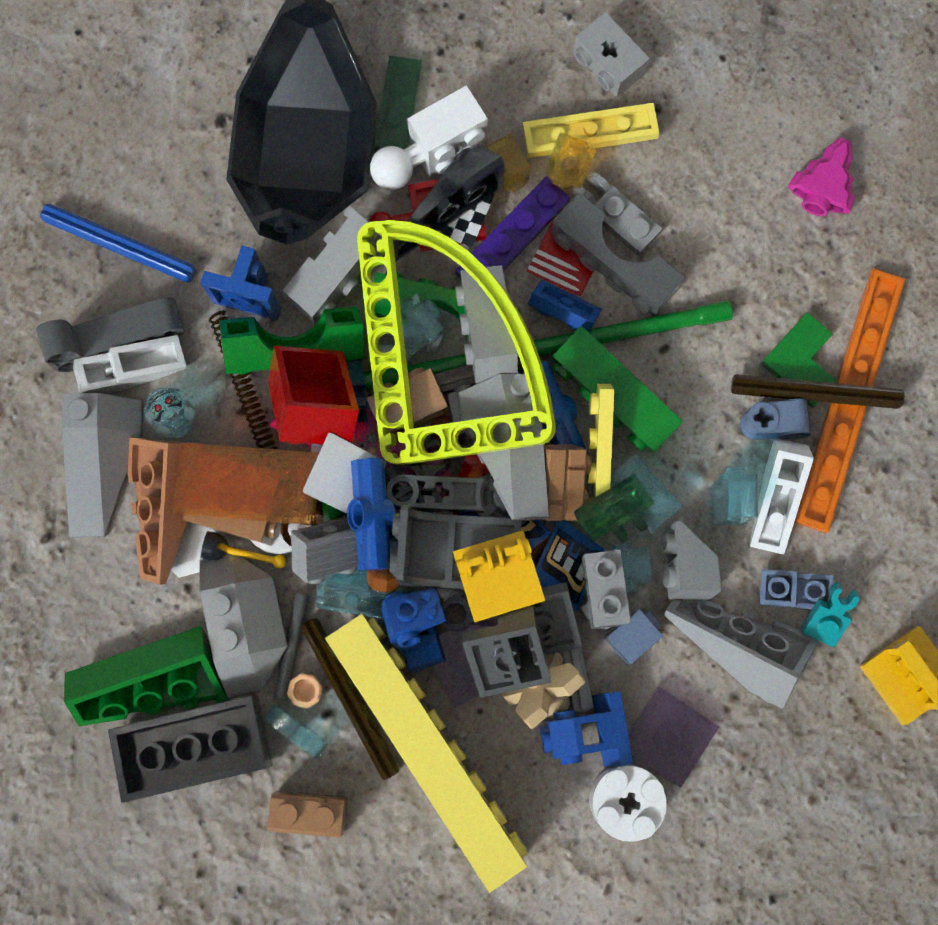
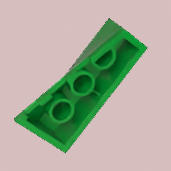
(145, 680)

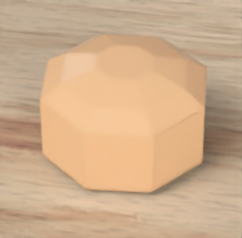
(305, 690)

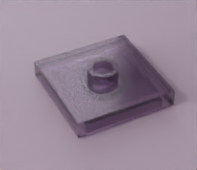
(670, 736)

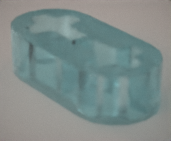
(295, 731)

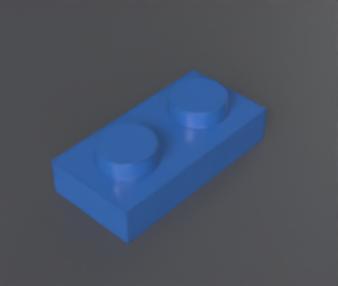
(564, 306)

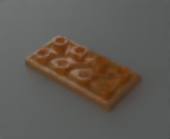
(244, 484)

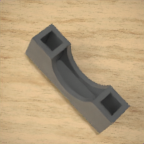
(647, 282)

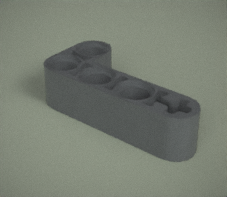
(140, 323)

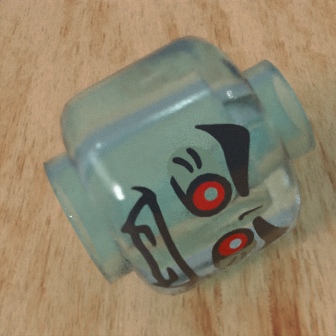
(168, 412)

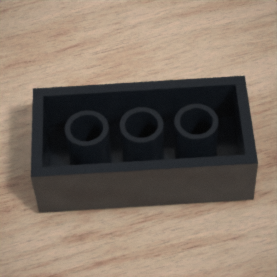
(189, 748)

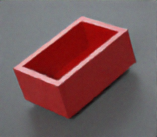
(311, 395)

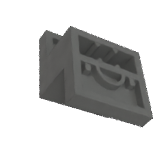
(518, 647)

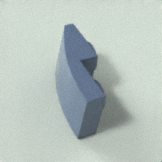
(794, 589)

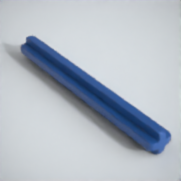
(118, 243)

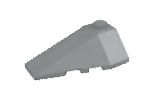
(96, 457)
(756, 654)

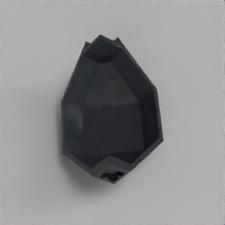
(301, 125)

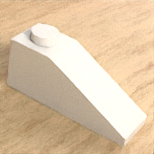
(780, 494)

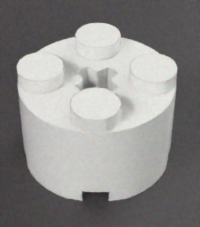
(638, 821)

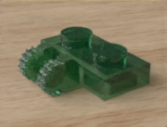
(614, 508)

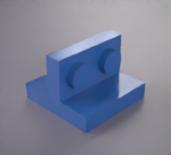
(246, 287)

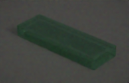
(397, 102)

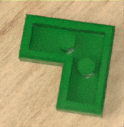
(794, 352)

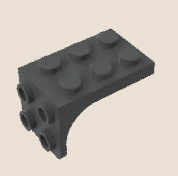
(428, 545)

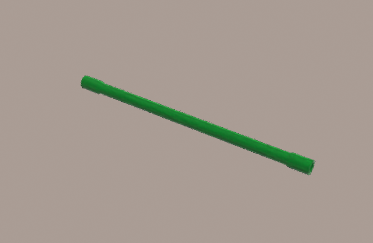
(701, 315)

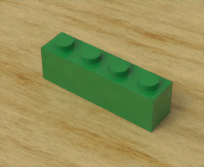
(634, 404)

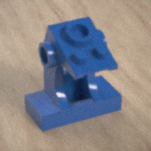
(406, 618)
(565, 740)

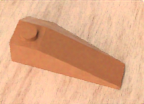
(154, 471)

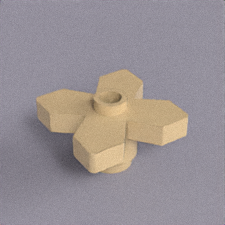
(543, 700)

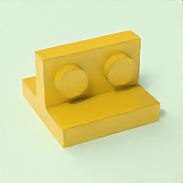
(906, 675)

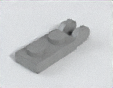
(621, 215)

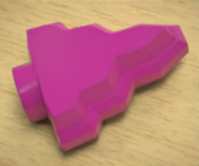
(827, 181)

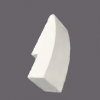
(129, 365)

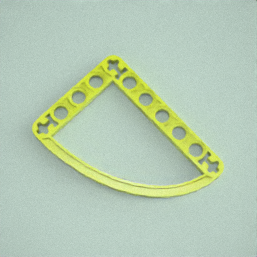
(396, 358)

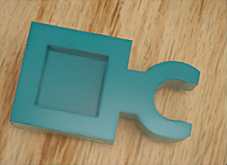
(830, 620)

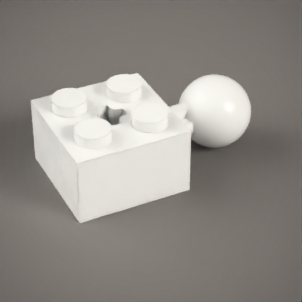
(435, 140)

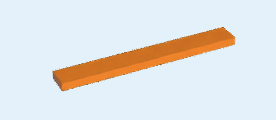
(844, 420)

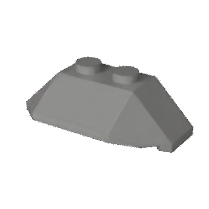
(241, 622)

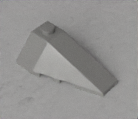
(516, 472)

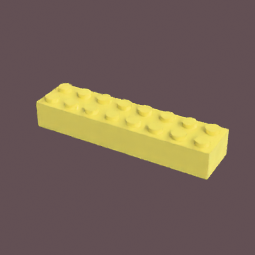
(427, 752)

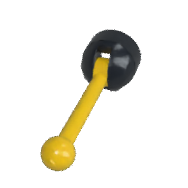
(216, 547)

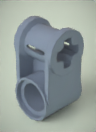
(782, 420)

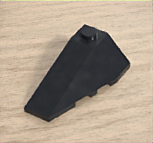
(463, 186)

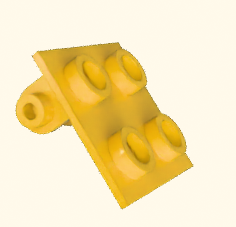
(499, 576)

